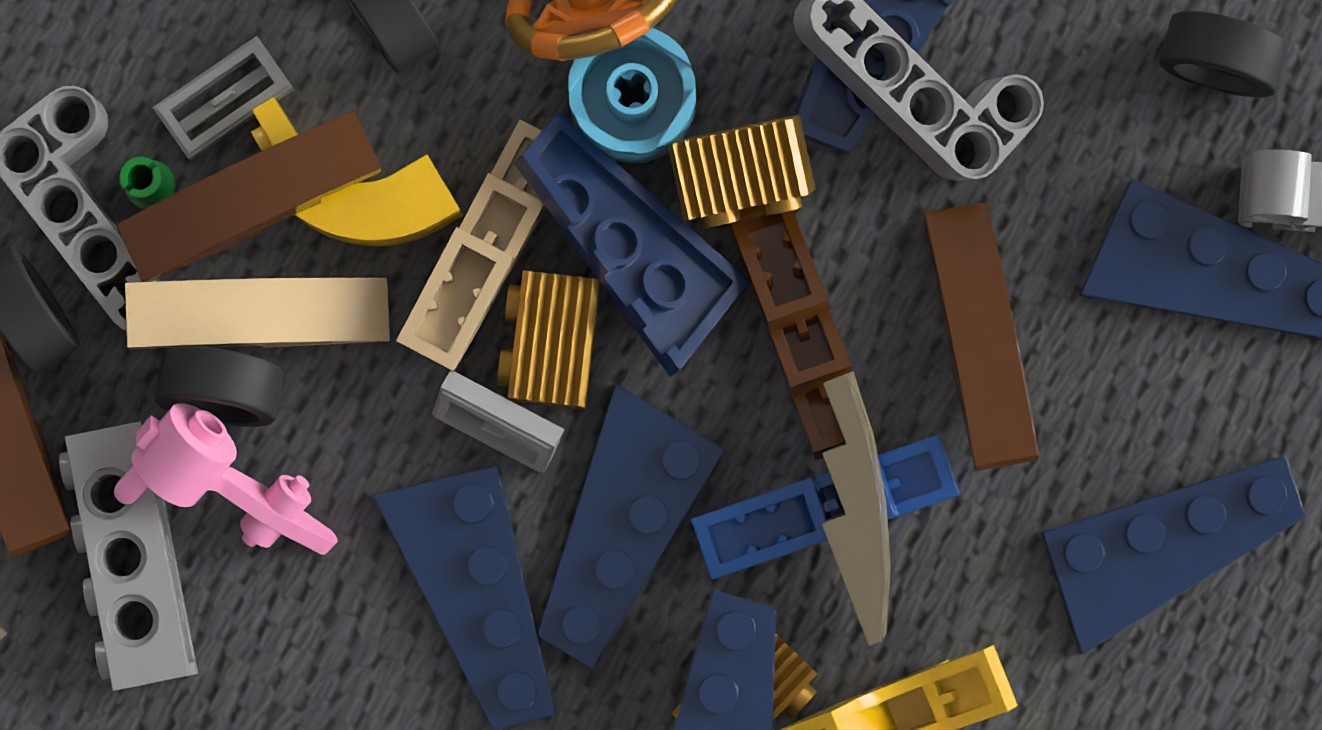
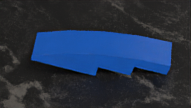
(795, 513)

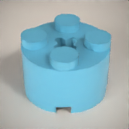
(636, 131)

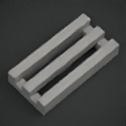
(210, 77)
(497, 422)

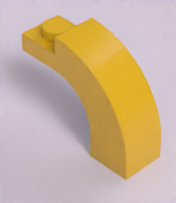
(375, 212)
(929, 699)

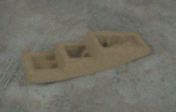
(860, 533)

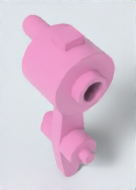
(194, 454)

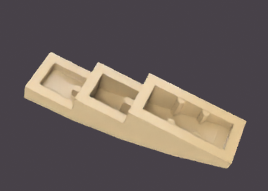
(476, 259)
(256, 312)

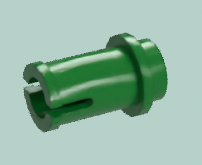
(160, 188)

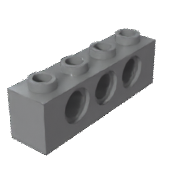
(168, 647)

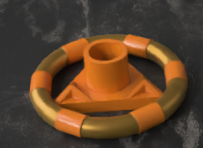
(549, 34)

